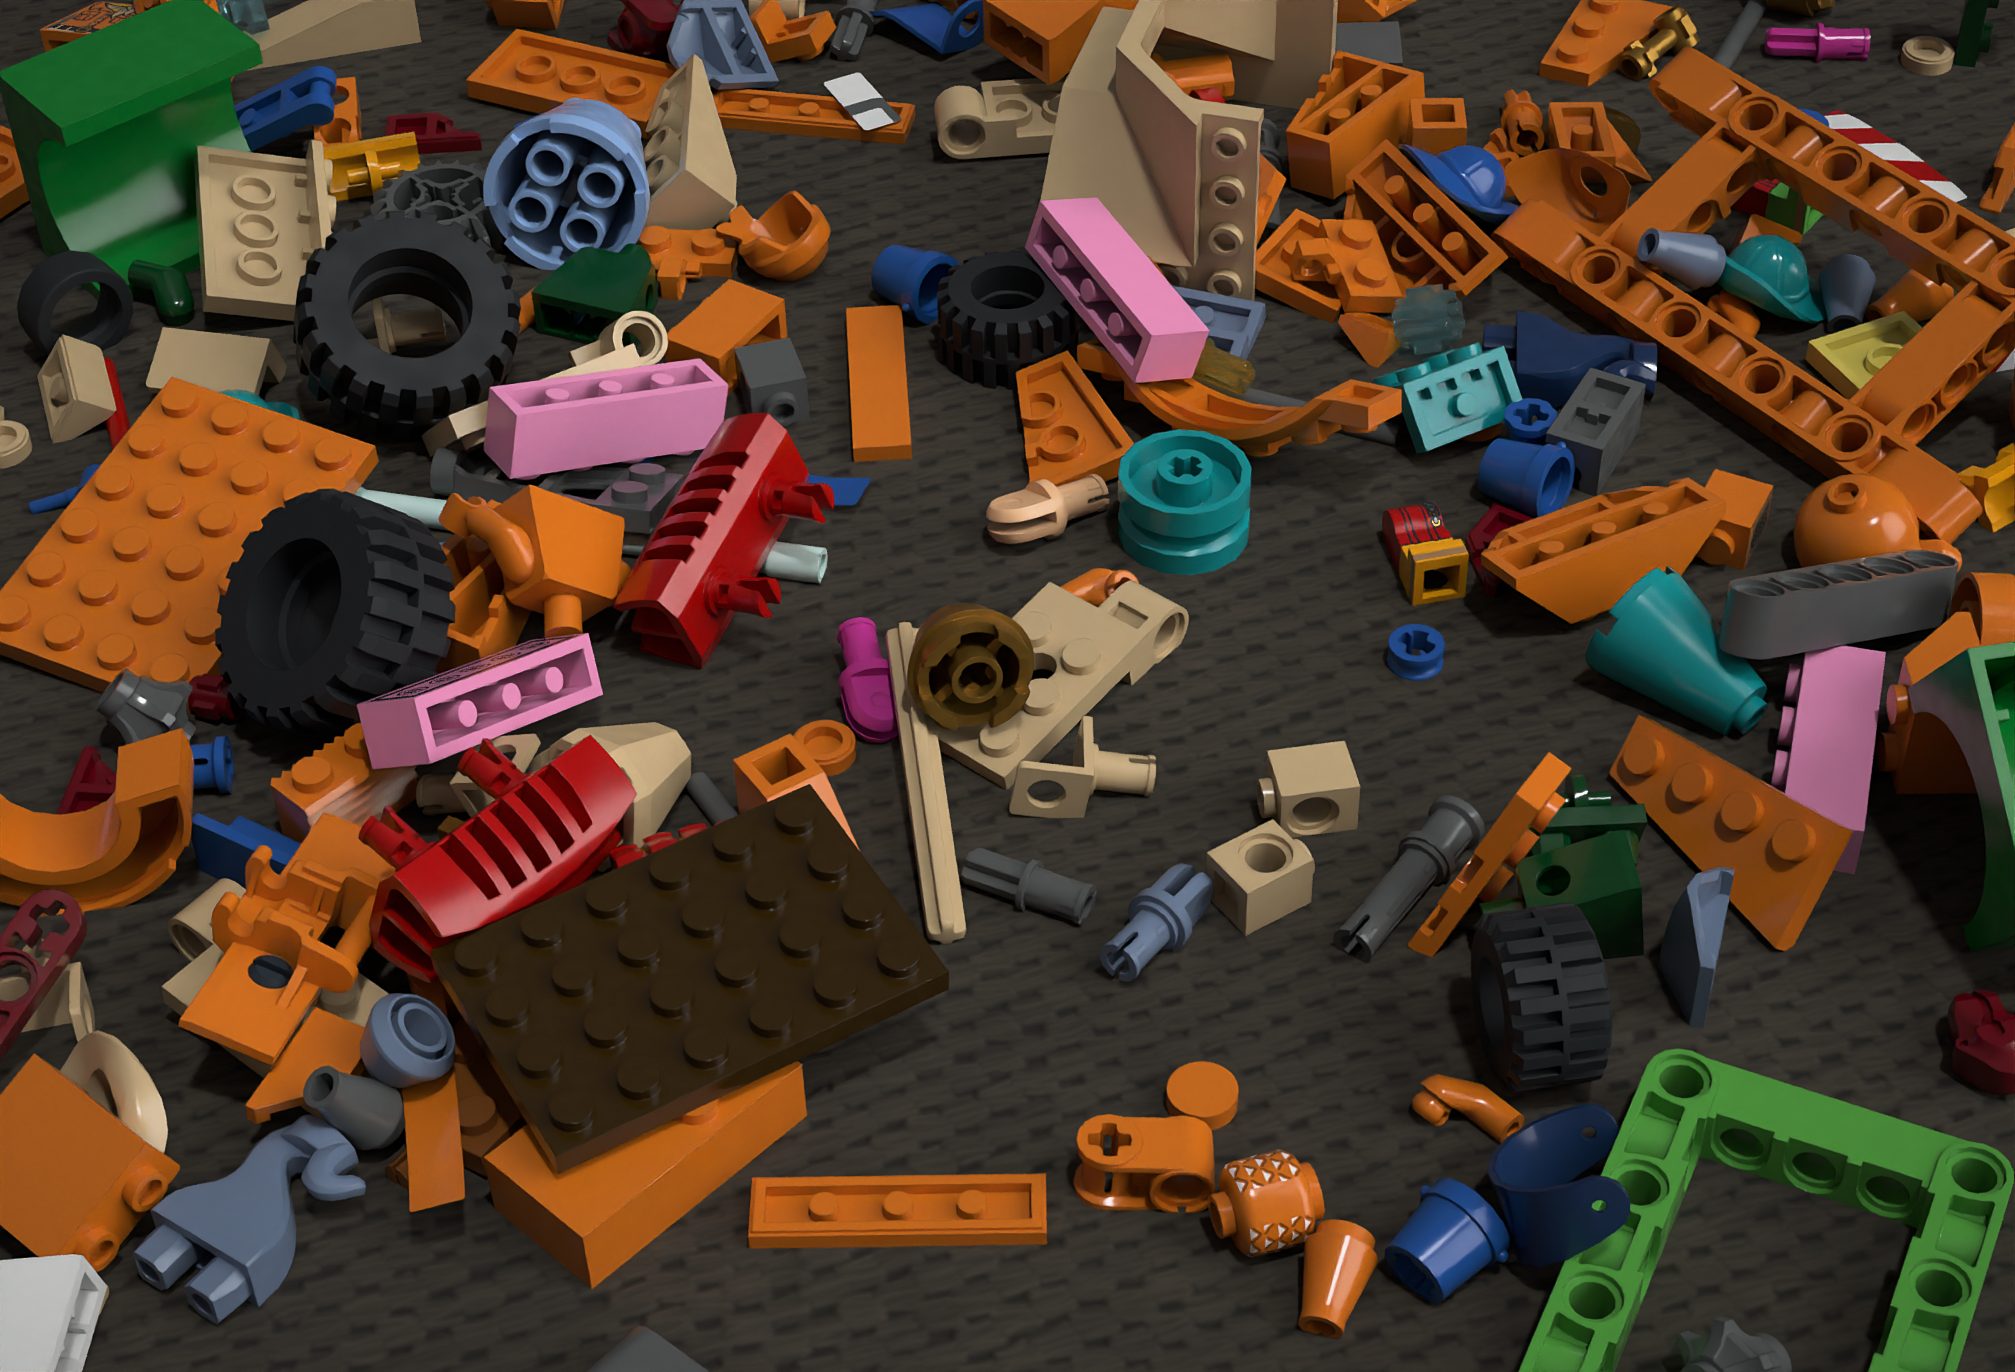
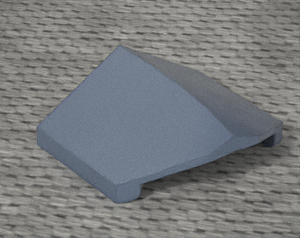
(724, 41)
(1694, 941)

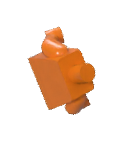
(551, 552)

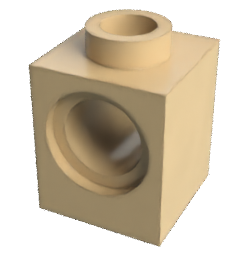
(1310, 789)
(1260, 876)

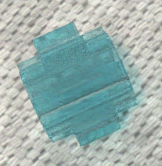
(1428, 319)

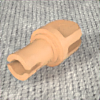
(1044, 509)

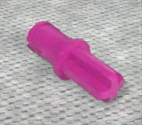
(1819, 42)

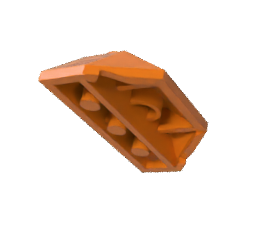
(1418, 225)
(1600, 547)

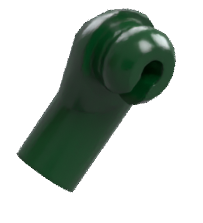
(169, 289)

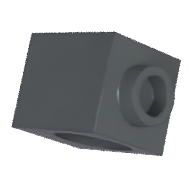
(772, 381)

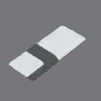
(862, 101)

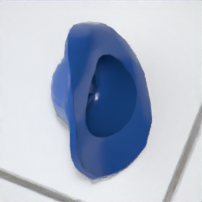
(1468, 178)

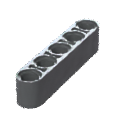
(1837, 603)

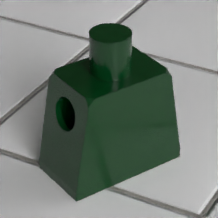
(594, 292)
(1596, 878)

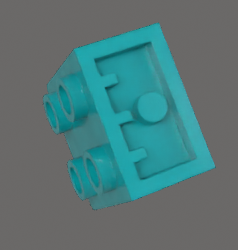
(1454, 394)

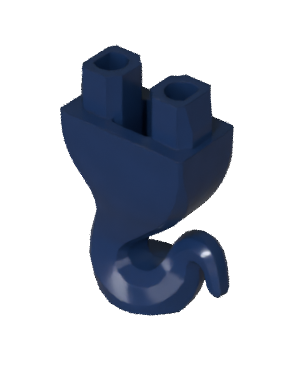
(1554, 360)

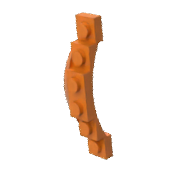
(1254, 427)

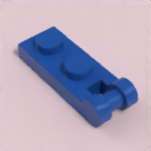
(288, 107)

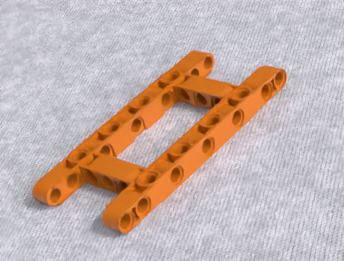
(1761, 137)

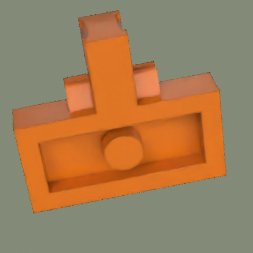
(686, 255)
(1352, 260)

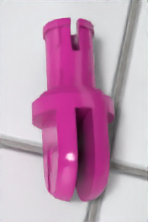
(866, 683)

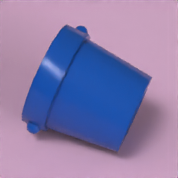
(911, 279)
(1527, 475)
(1446, 1240)

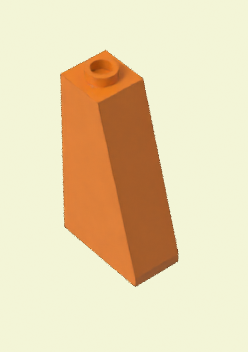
(1043, 33)

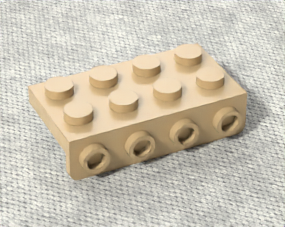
(259, 227)

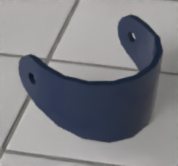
(1531, 1184)

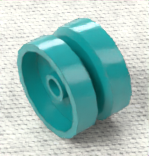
(1184, 502)

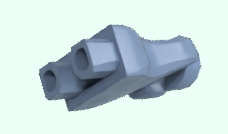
(245, 1225)

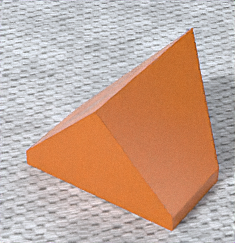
(1587, 129)

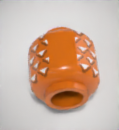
(1266, 1203)

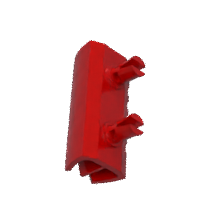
(717, 537)
(519, 850)

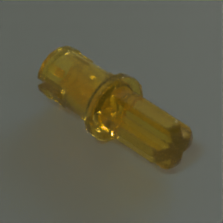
(1224, 369)

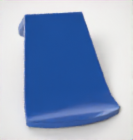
(938, 26)

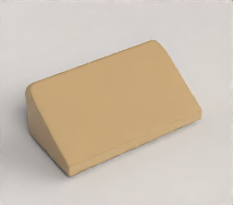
(75, 389)

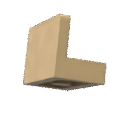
(215, 361)

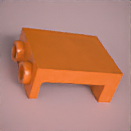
(72, 1168)

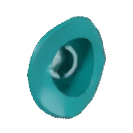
(1774, 278)

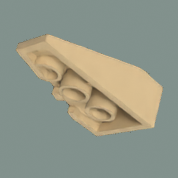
(336, 28)
(688, 155)

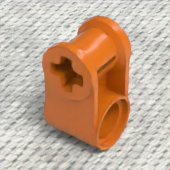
(1151, 1160)

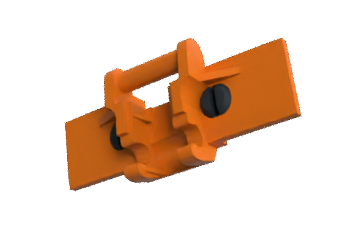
(274, 935)

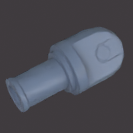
(1158, 920)

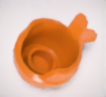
(784, 241)

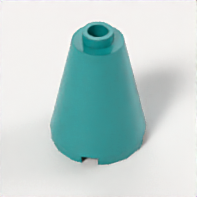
(1671, 653)

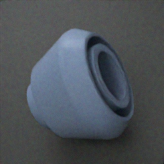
(407, 1041)

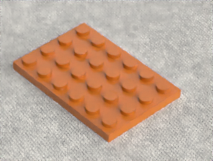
(150, 537)

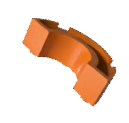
(113, 849)

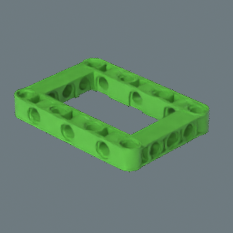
(1804, 1140)

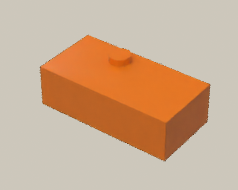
(632, 1193)

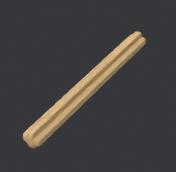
(926, 799)

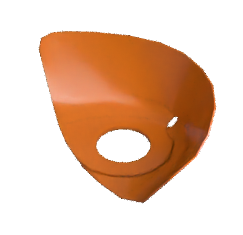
(1557, 179)

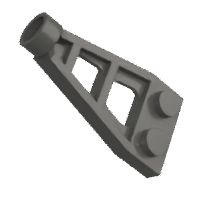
(634, 493)

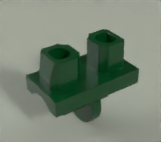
(1589, 816)

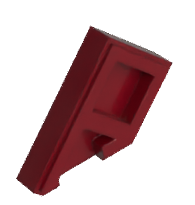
(433, 133)

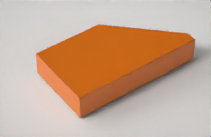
(318, 1043)

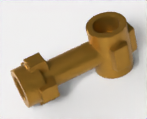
(1674, 33)

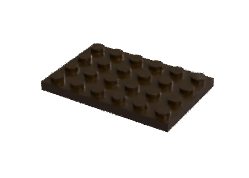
(686, 975)

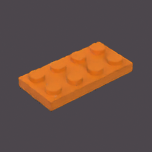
(545, 71)

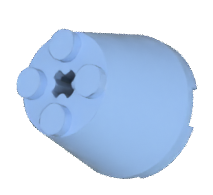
(569, 183)

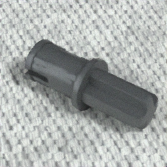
(852, 25)
(1029, 885)

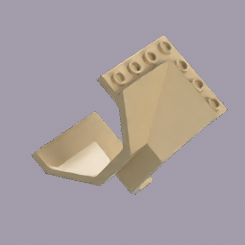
(1180, 166)

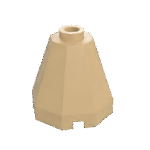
(653, 762)

